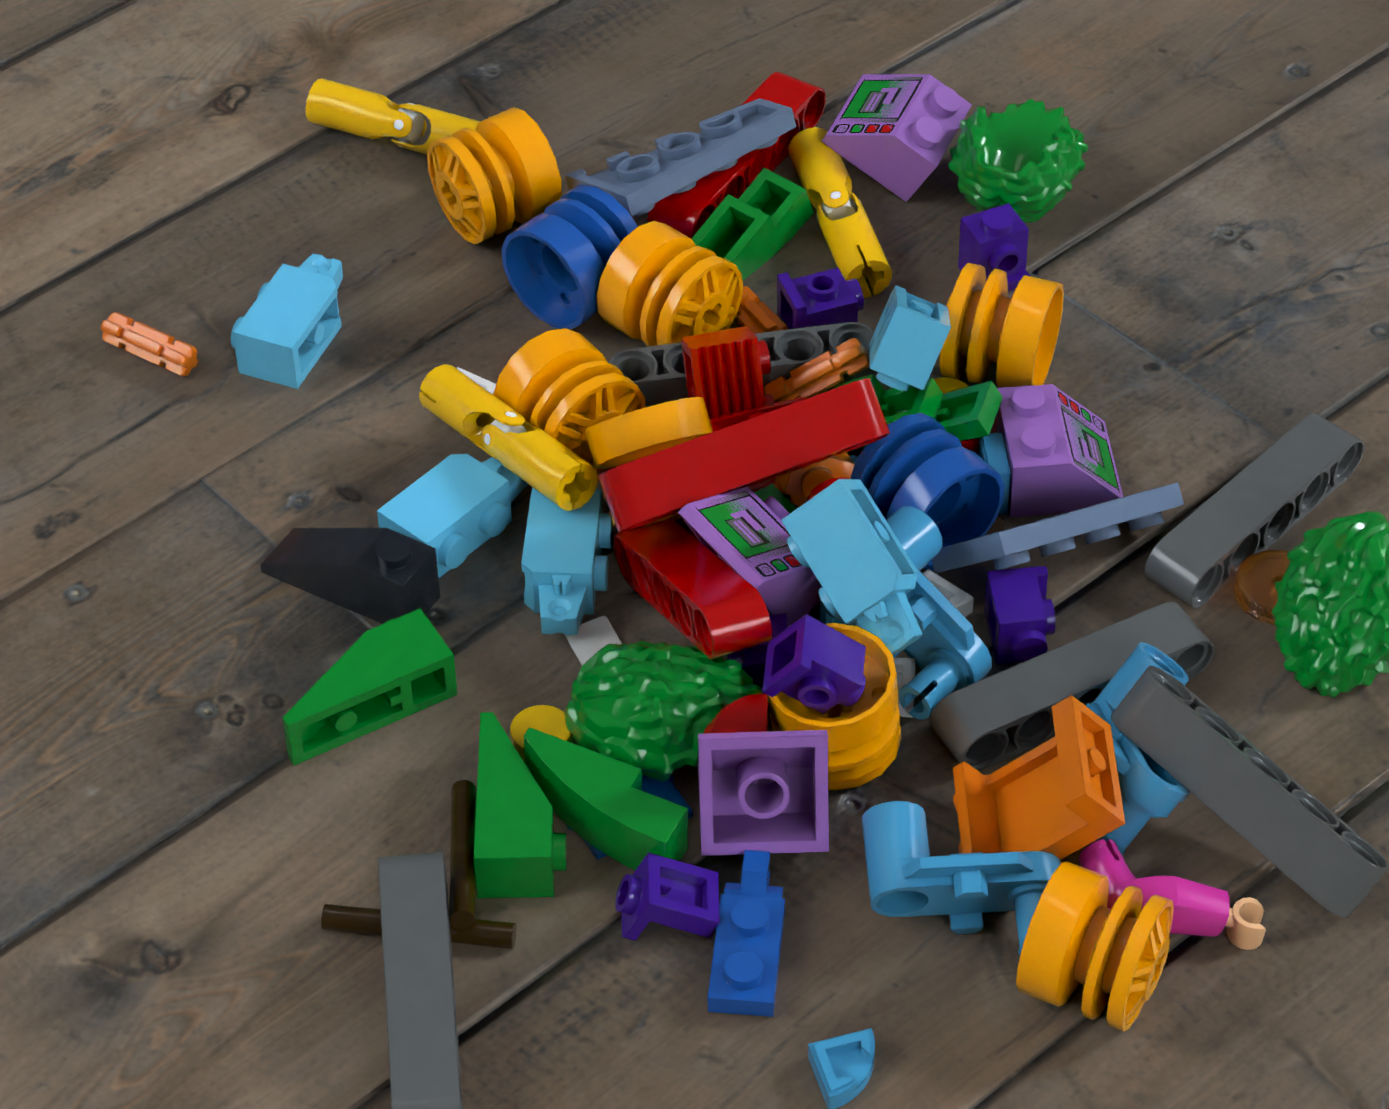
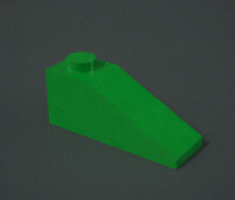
(372, 685)
(513, 823)

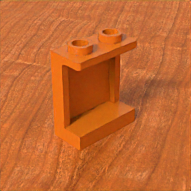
(1048, 797)

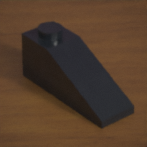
(359, 569)

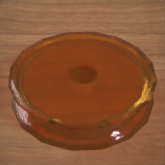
(1256, 583)

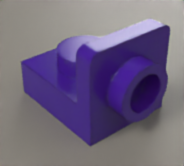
(668, 895)

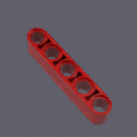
(692, 208)
(744, 454)
(692, 588)

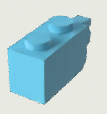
(290, 322)
(908, 340)
(454, 507)
(565, 561)
(856, 562)

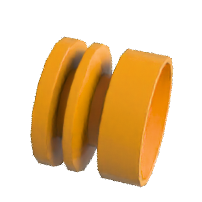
(494, 175)
(667, 287)
(994, 328)
(566, 388)
(647, 432)
(860, 737)
(1084, 942)

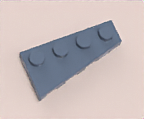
(688, 156)
(1057, 532)

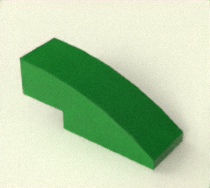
(757, 223)
(605, 801)

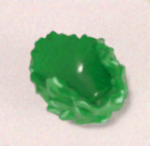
(1018, 158)
(1336, 605)
(651, 703)

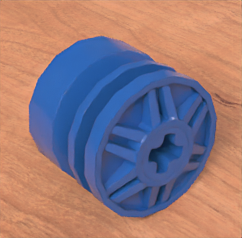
(561, 254)
(932, 472)

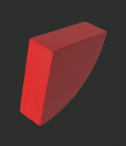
(741, 715)

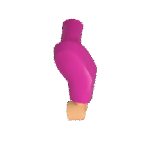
(1197, 907)

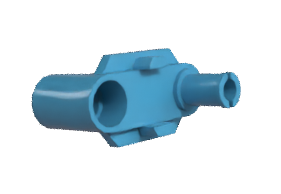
(948, 649)
(1144, 784)
(964, 885)

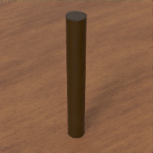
(462, 855)
(369, 922)

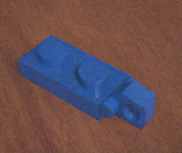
(748, 942)

